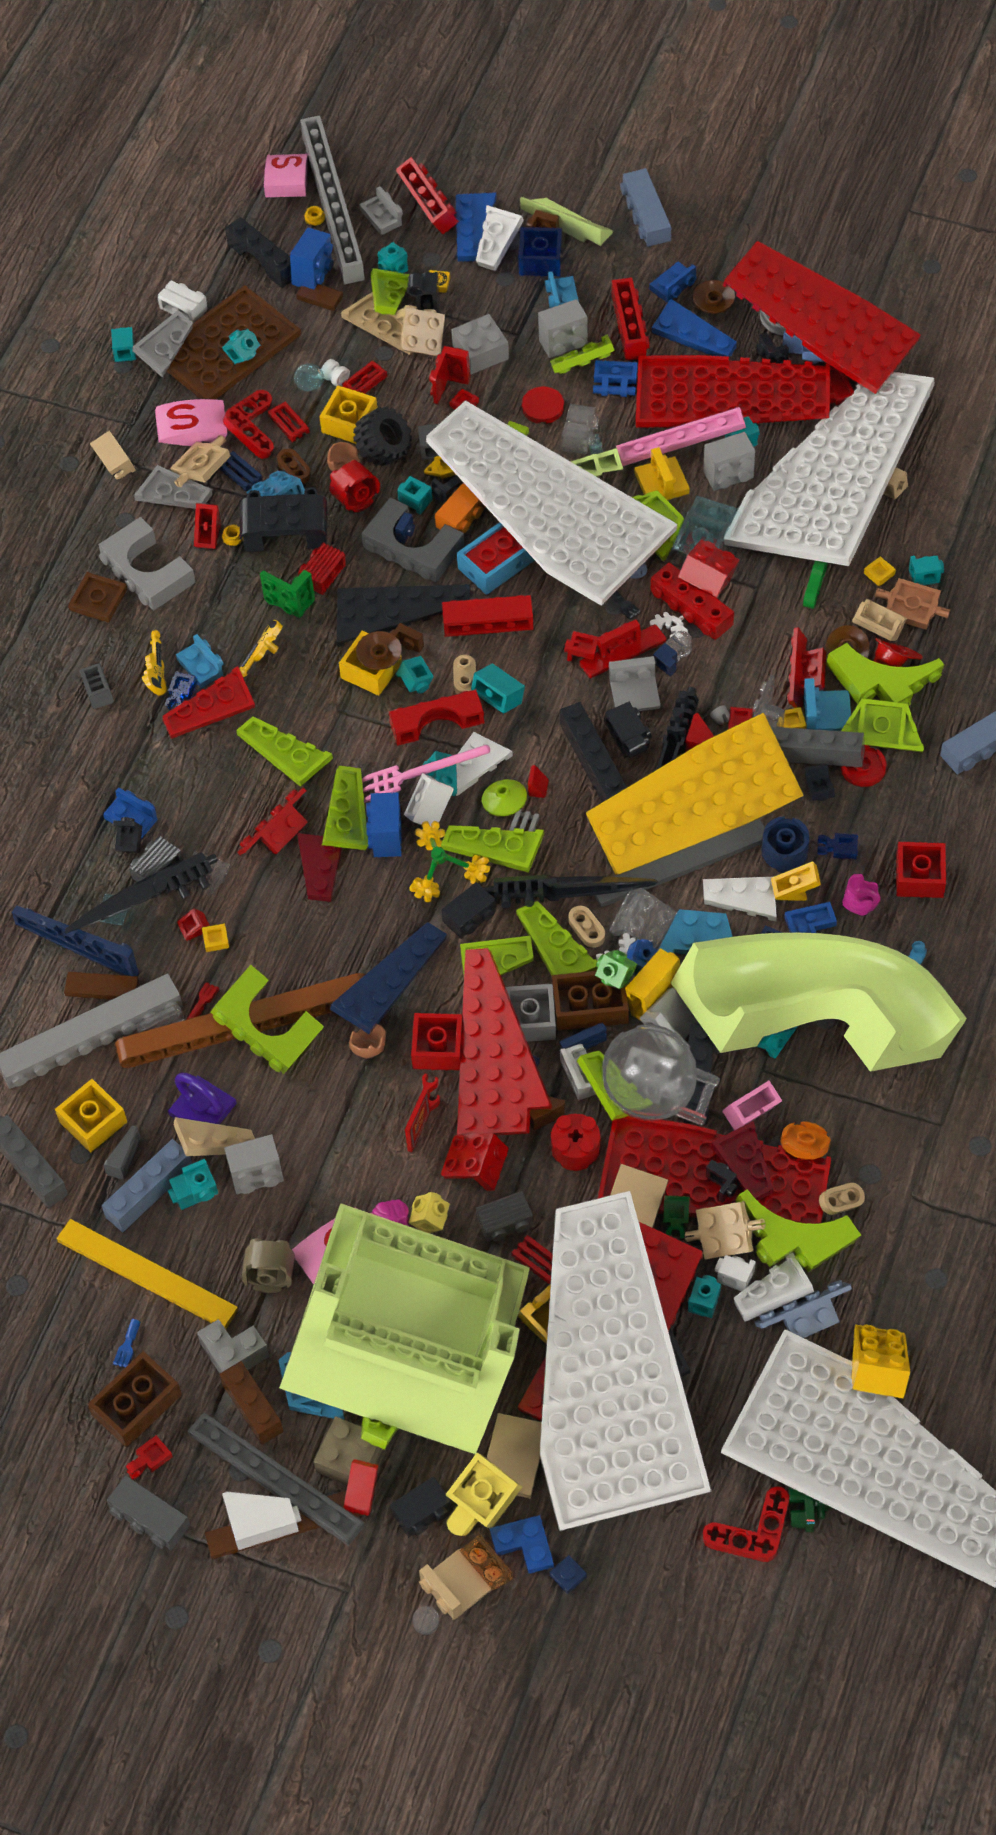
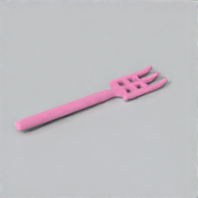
(399, 777)

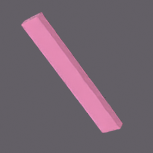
(681, 436)

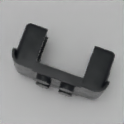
(283, 516)

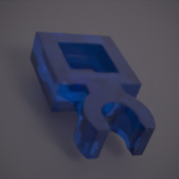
(180, 688)
(842, 845)

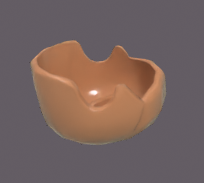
(341, 454)
(367, 1044)

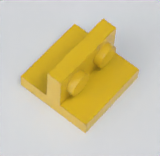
(662, 475)

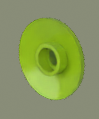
(504, 797)

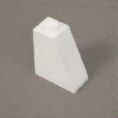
(260, 1517)

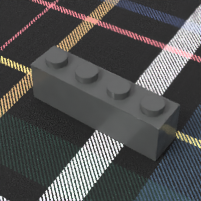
(821, 746)
(30, 1164)

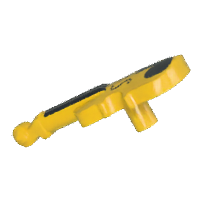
(265, 643)
(154, 674)

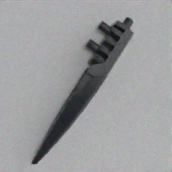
(679, 725)
(167, 880)
(559, 887)

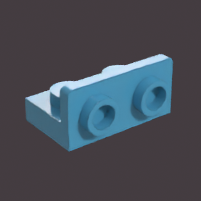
(561, 290)
(201, 662)

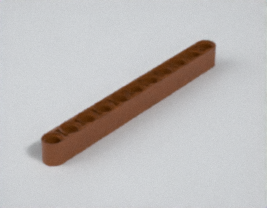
(205, 1031)

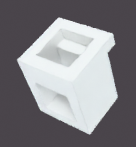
(735, 1272)

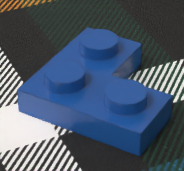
(810, 918)
(525, 1536)

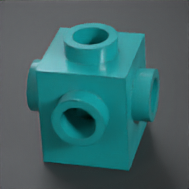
(393, 258)
(241, 346)

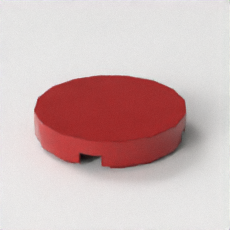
(542, 405)
(870, 773)

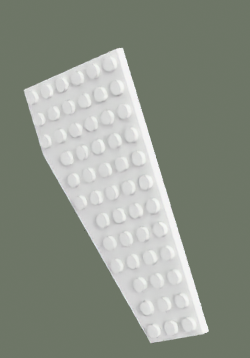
(833, 481)
(554, 509)
(613, 1393)
(864, 1457)

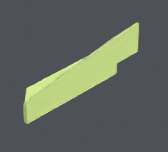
(569, 221)
(600, 463)

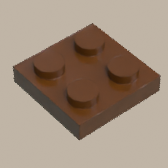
(97, 597)

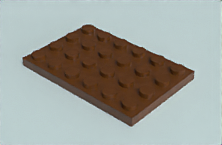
(204, 364)

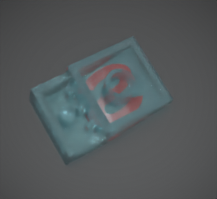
(704, 521)

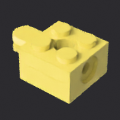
(481, 1495)

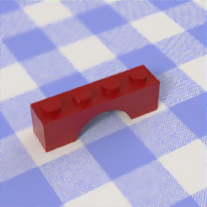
(461, 708)

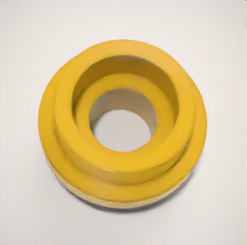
(314, 215)
(229, 531)

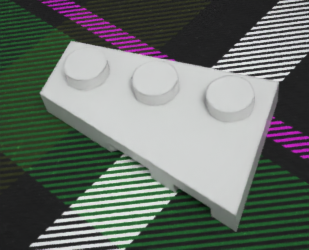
(497, 236)
(472, 769)
(744, 894)
(776, 1289)

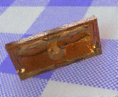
(487, 1563)

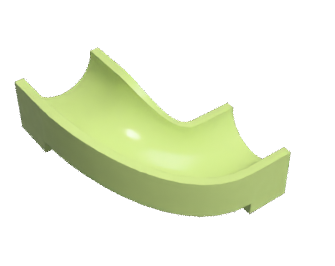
(783, 980)

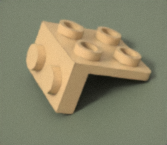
(421, 330)
(454, 1584)

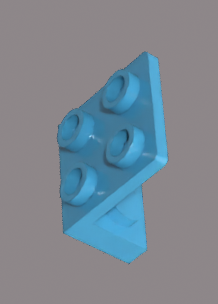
(279, 484)
(825, 708)

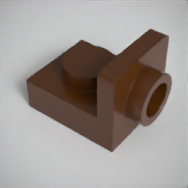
(543, 220)
(409, 637)

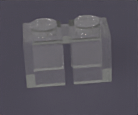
(578, 430)

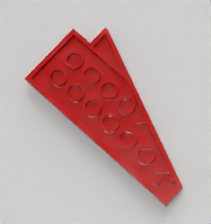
(496, 1064)

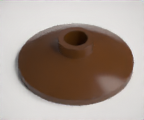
(713, 296)
(850, 635)
(379, 643)

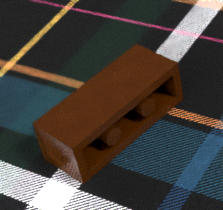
(251, 1403)

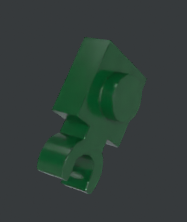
(676, 1213)

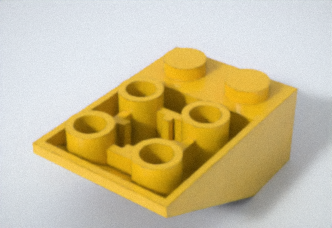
(880, 1361)

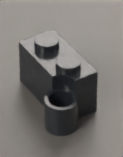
(425, 289)
(627, 730)

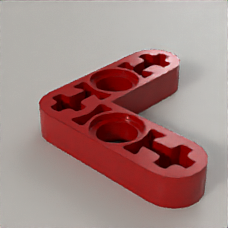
(243, 420)
(762, 1535)

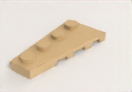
(380, 325)

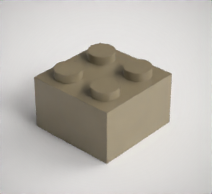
(340, 1448)

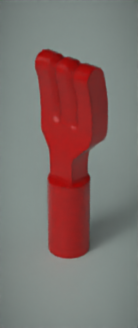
(206, 995)

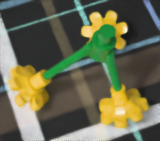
(431, 837)

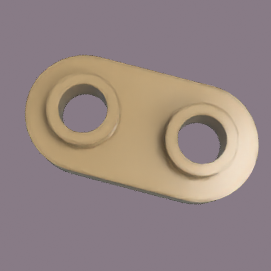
(463, 673)
(588, 927)
(839, 1198)

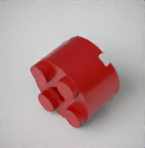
(354, 486)
(575, 1141)

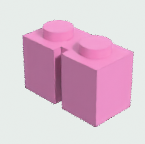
(752, 1105)

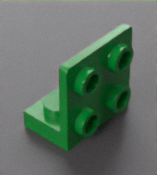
(291, 598)

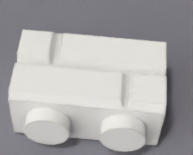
(179, 297)

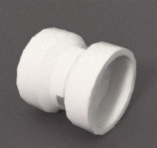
(335, 373)

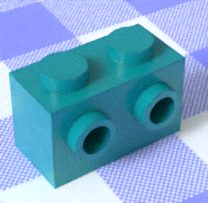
(498, 688)

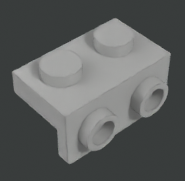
(382, 212)

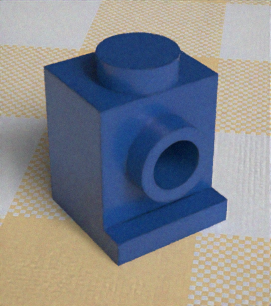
(641, 952)

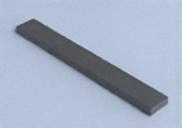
(692, 858)
(276, 1478)

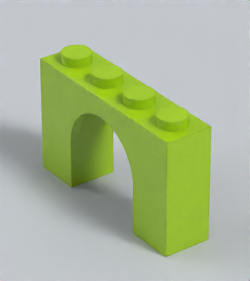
(234, 1013)

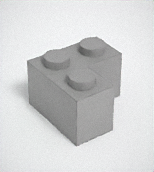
(228, 1351)

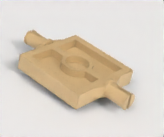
(200, 461)
(724, 1230)

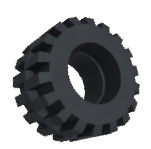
(372, 444)

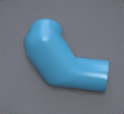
(918, 952)

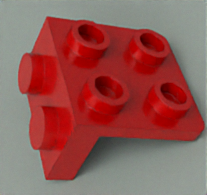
(450, 365)
(476, 1157)

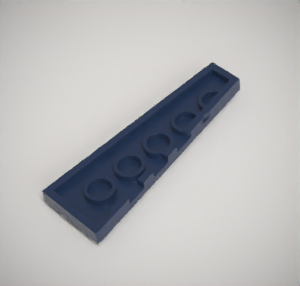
(104, 952)
(382, 986)

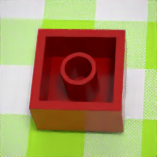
(709, 567)
(920, 869)
(436, 1041)

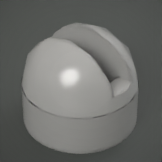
(719, 714)

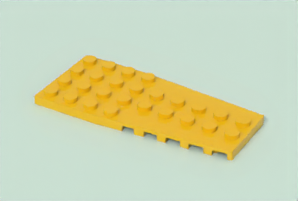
(696, 796)

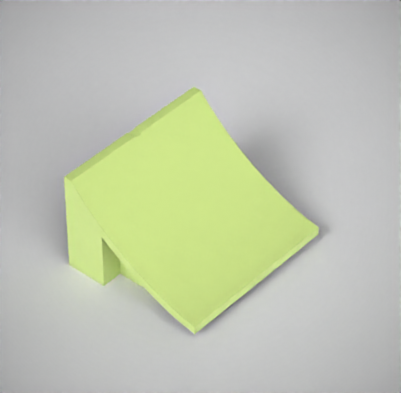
(408, 1329)

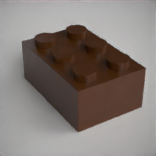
(585, 1001)
(134, 1399)

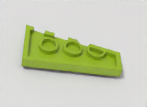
(346, 812)

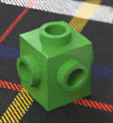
(615, 969)

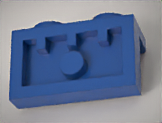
(673, 281)
(132, 807)

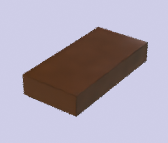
(320, 296)

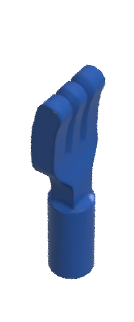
(125, 1351)

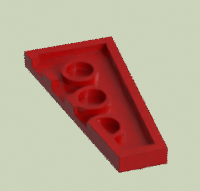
(219, 701)

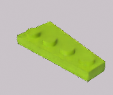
(284, 751)
(503, 847)
(553, 943)

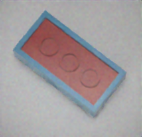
(492, 558)

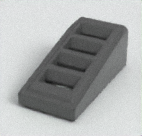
(96, 686)
(121, 1158)

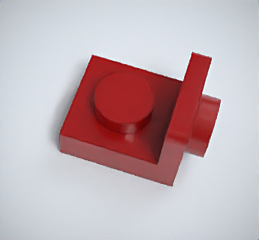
(581, 645)

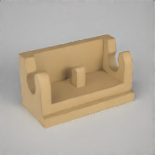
(112, 455)
(879, 620)

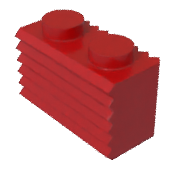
(324, 566)

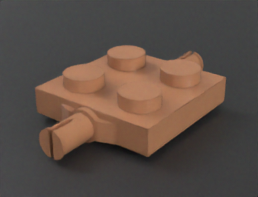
(914, 602)

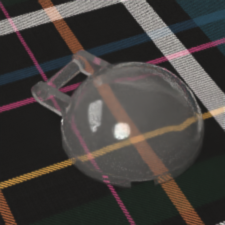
(655, 1075)

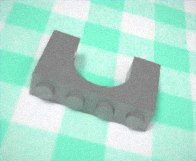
(152, 587)

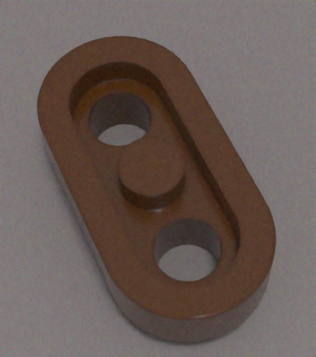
(296, 467)

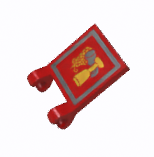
(421, 1112)

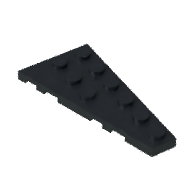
(387, 607)

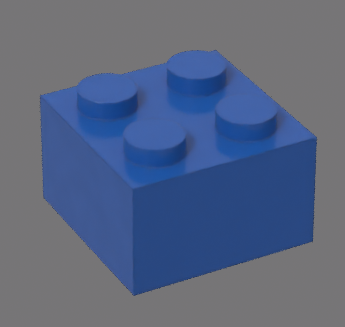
(311, 259)
(384, 824)

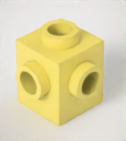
(429, 1212)

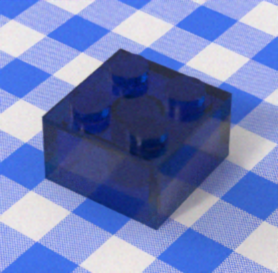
(540, 251)

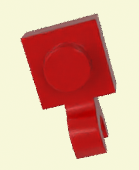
(150, 1456)

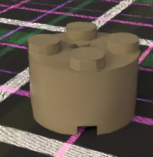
(268, 1265)

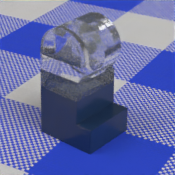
(671, 652)

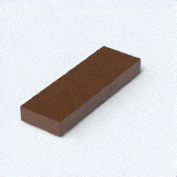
(98, 985)

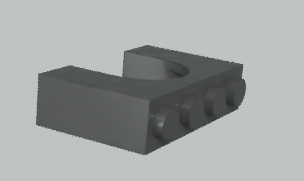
(428, 560)

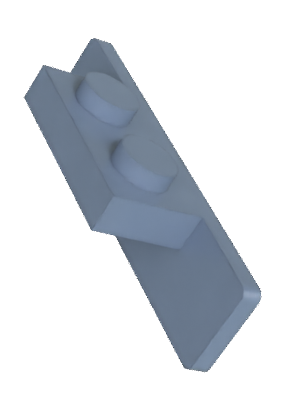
(808, 1315)

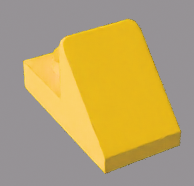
(795, 883)

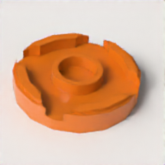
(805, 1140)

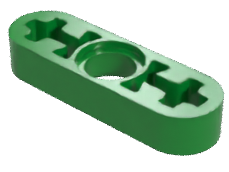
(814, 584)

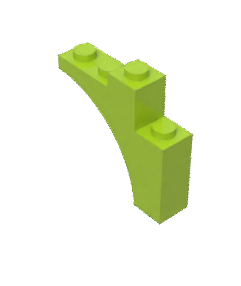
(868, 678)
(809, 1242)

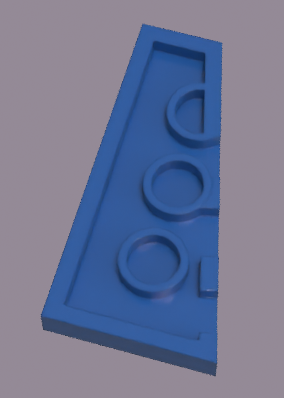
(471, 216)
(690, 330)

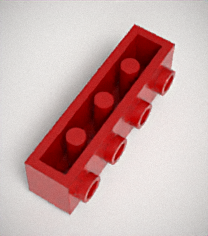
(426, 194)
(628, 317)
(692, 602)
(487, 615)

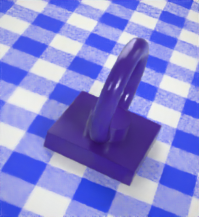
(200, 1100)

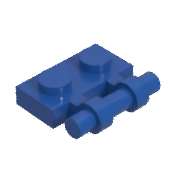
(615, 372)

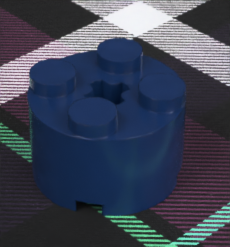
(785, 844)

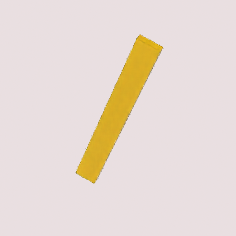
(147, 1274)

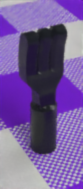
(626, 606)

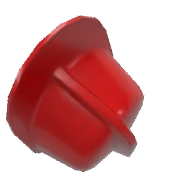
(894, 654)

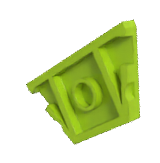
(659, 504)
(885, 725)

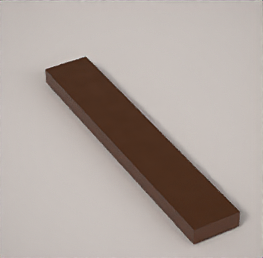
(222, 1540)

